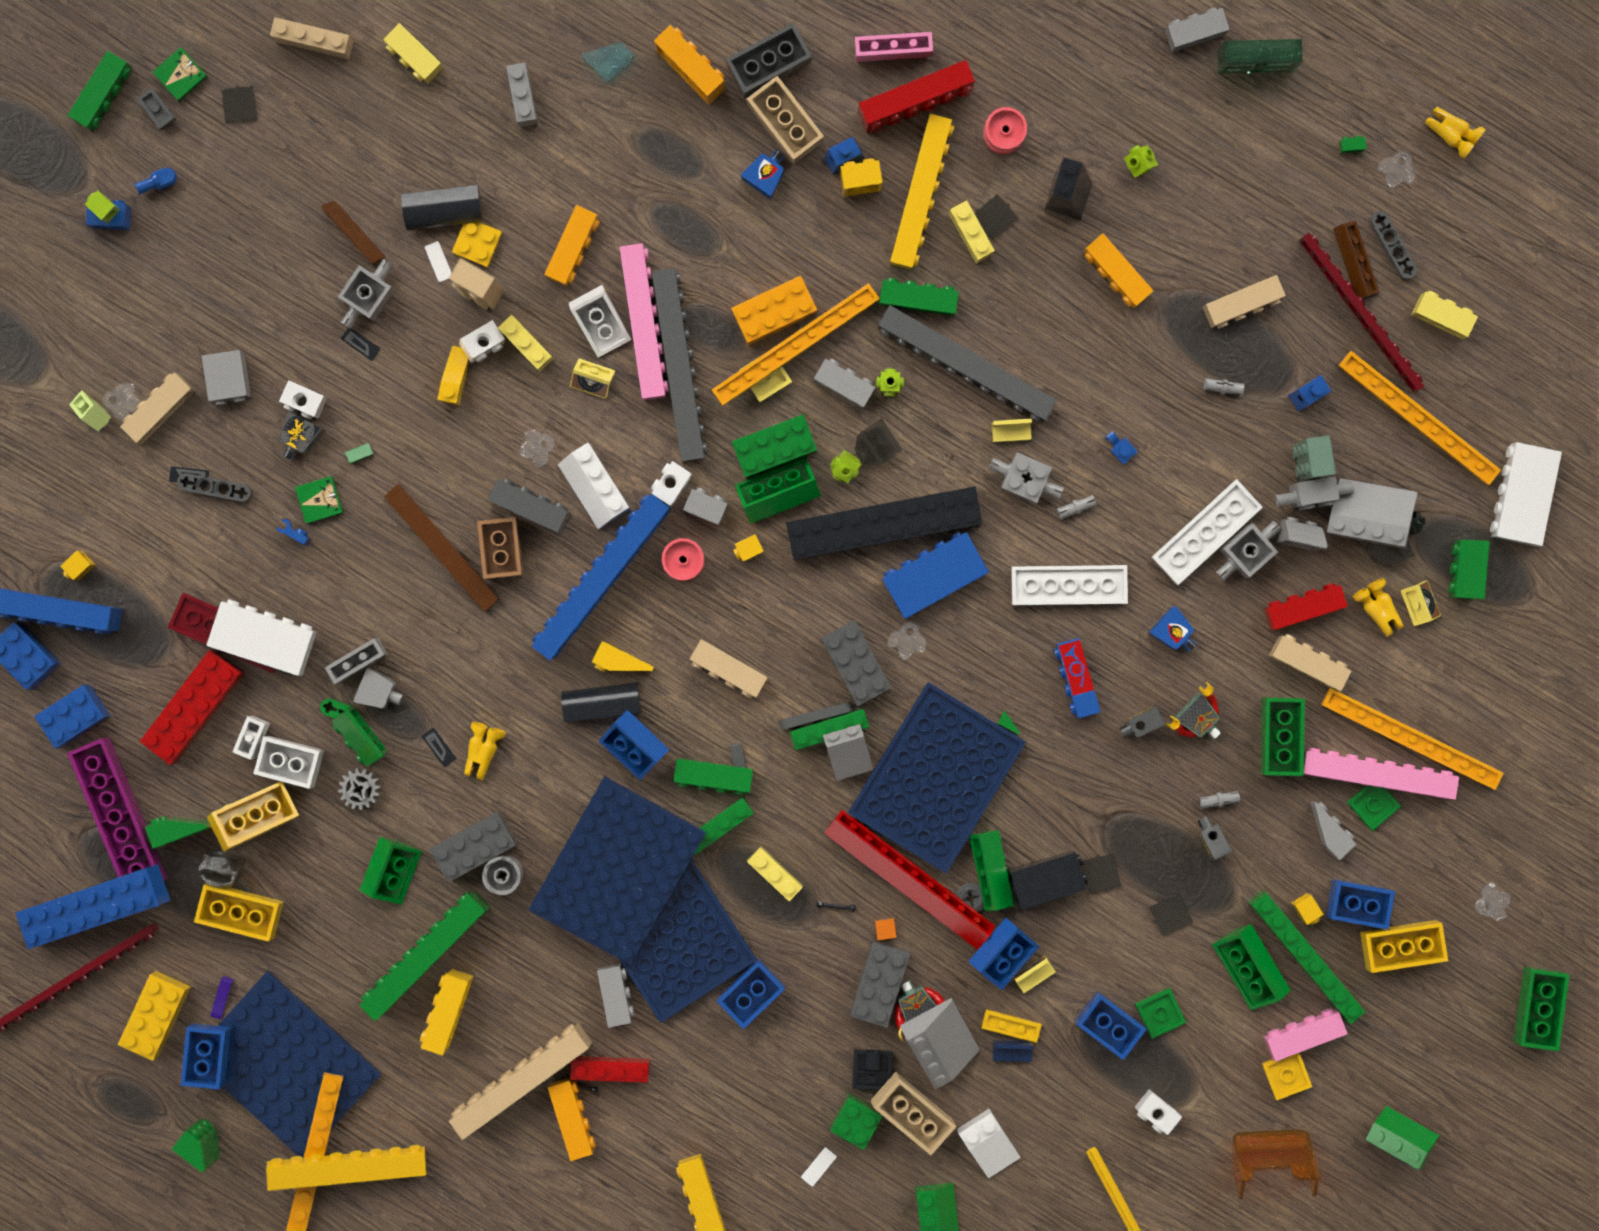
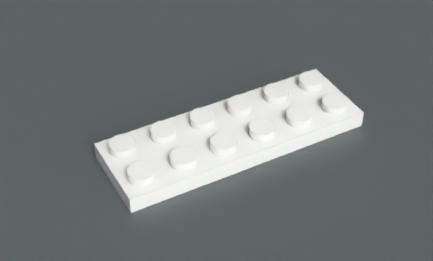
(1206, 532)
(1069, 585)

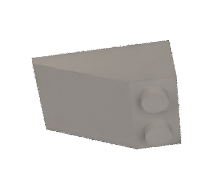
(1301, 535)

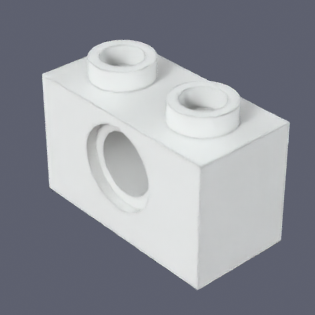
(486, 332)
(294, 392)
(670, 495)
(251, 737)
(1168, 1117)

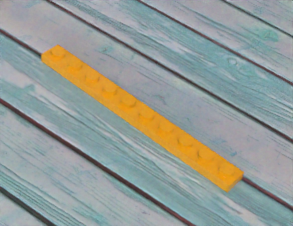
(795, 344)
(1419, 418)
(1412, 739)
(316, 1144)

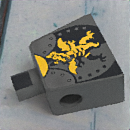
(299, 435)
(1151, 717)
(1214, 848)

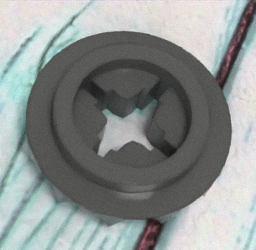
(974, 889)

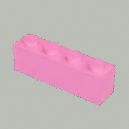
(893, 46)
(1305, 1035)

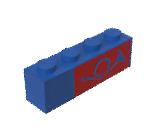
(1077, 678)

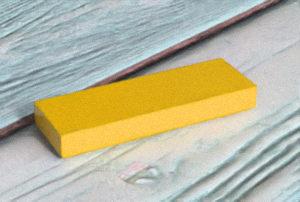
(1011, 1026)

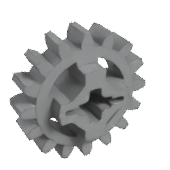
(355, 782)

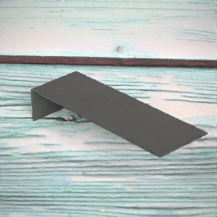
(737, 755)

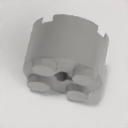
(503, 885)

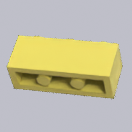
(412, 54)
(971, 232)
(1444, 314)
(525, 343)
(775, 873)

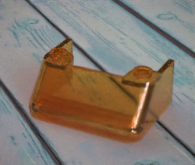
(1273, 1151)

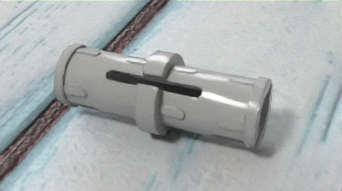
(1223, 386)
(1076, 507)
(1219, 800)

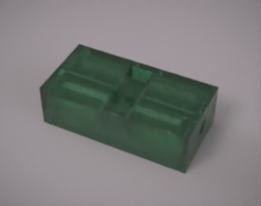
(1259, 56)

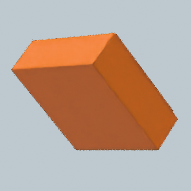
(885, 929)

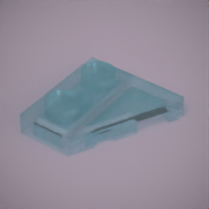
(609, 60)

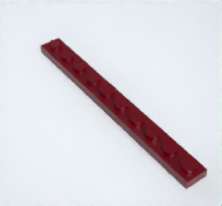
(1358, 308)
(80, 975)

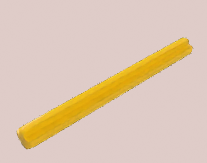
(1112, 1189)

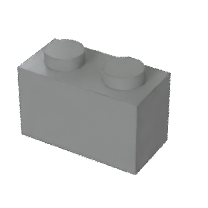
(705, 506)

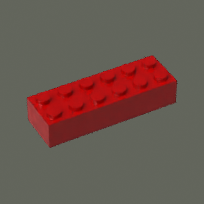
(916, 97)
(192, 707)

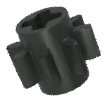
(1417, 523)

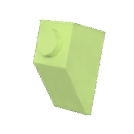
(90, 411)

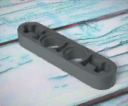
(1389, 247)
(214, 487)
(816, 715)

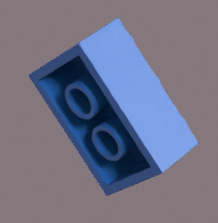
(26, 656)
(72, 716)
(633, 745)
(1360, 904)
(1003, 954)
(751, 993)
(1110, 1025)
(205, 1056)

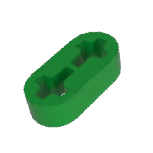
(335, 703)

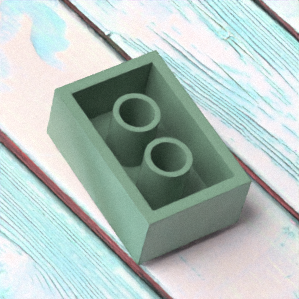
(1313, 458)

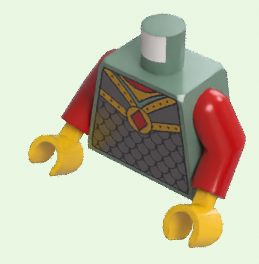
(1198, 716)
(914, 1003)

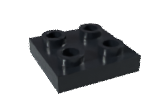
(871, 1068)

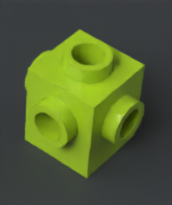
(1140, 160)
(886, 389)
(845, 467)

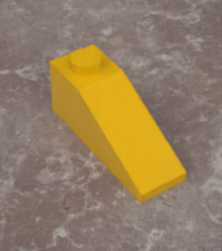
(454, 377)
(614, 659)

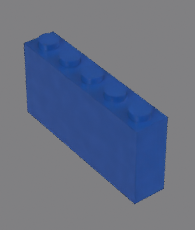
(934, 574)

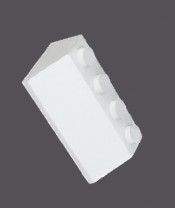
(593, 485)

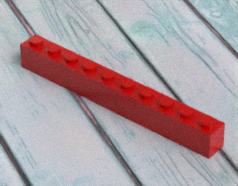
(909, 879)

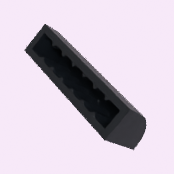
(442, 207)
(600, 701)

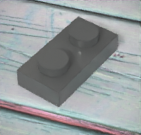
(156, 109)

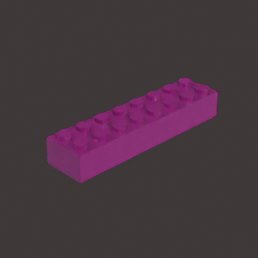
(114, 807)

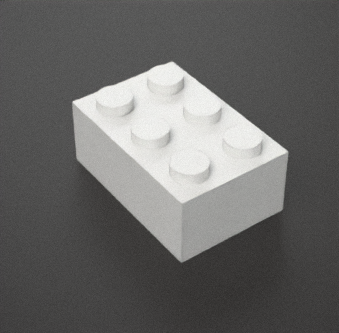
(288, 762)

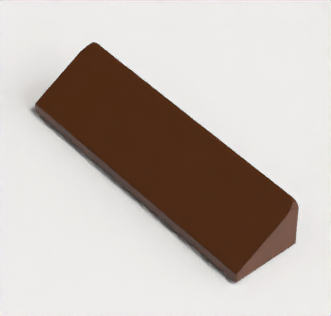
(353, 232)
(1356, 260)

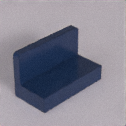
(1012, 1050)

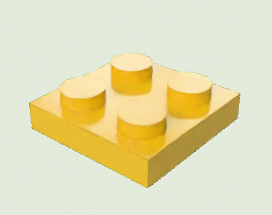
(477, 243)
(1286, 1076)

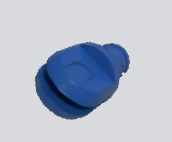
(159, 179)

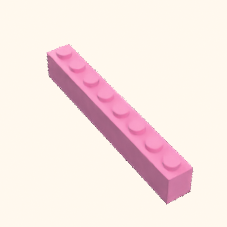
(643, 322)
(1379, 775)

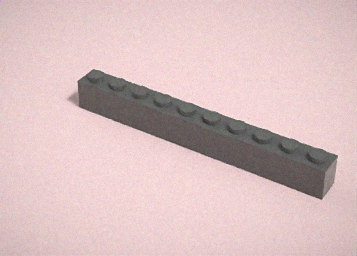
(967, 364)
(678, 365)

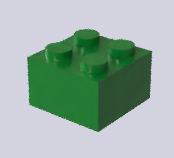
(855, 1121)

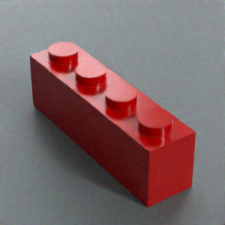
(1305, 607)
(610, 1069)

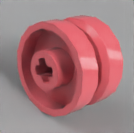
(1007, 119)
(688, 549)

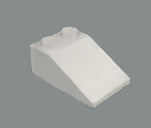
(599, 321)
(988, 1143)

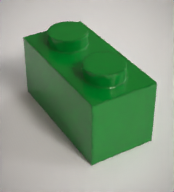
(1351, 145)

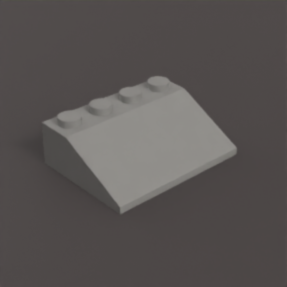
(1373, 514)
(940, 1042)

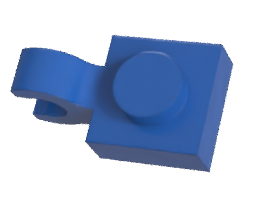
(1121, 449)
(298, 535)

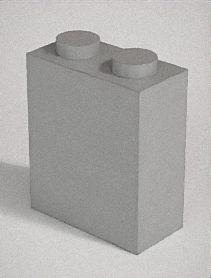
(226, 377)
(848, 752)

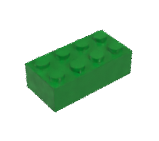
(774, 446)
(1282, 736)
(1541, 1008)

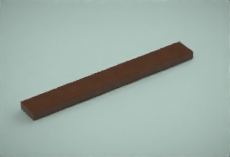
(441, 547)

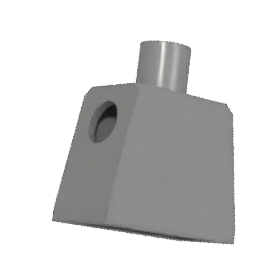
(377, 690)

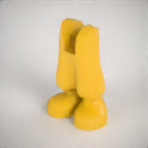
(1453, 129)
(1380, 609)
(480, 751)

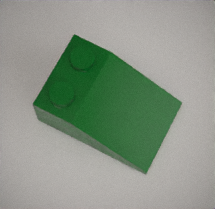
(165, 830)

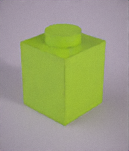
(101, 206)

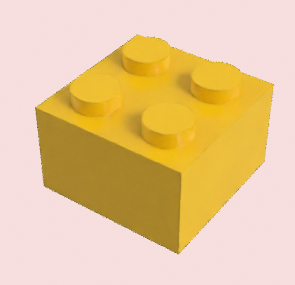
(861, 177)

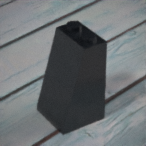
(1069, 189)
(1047, 879)

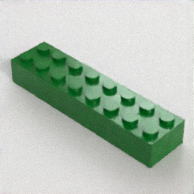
(420, 959)

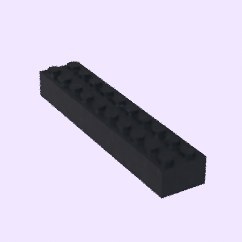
(884, 523)

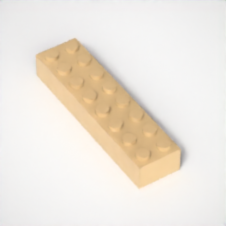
(517, 1083)

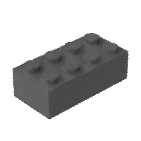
(771, 57)
(533, 508)
(856, 663)
(473, 846)
(879, 983)

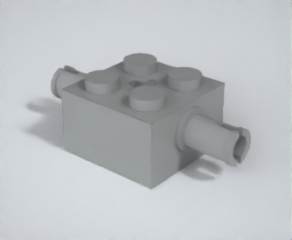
(370, 282)
(1037, 473)
(1313, 492)
(1260, 551)

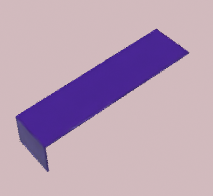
(221, 997)

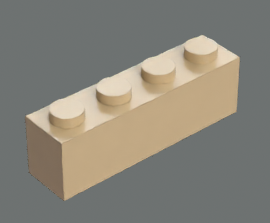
(311, 38)
(1244, 301)
(157, 408)
(1310, 663)
(728, 668)

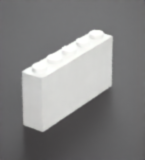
(1525, 494)
(262, 637)

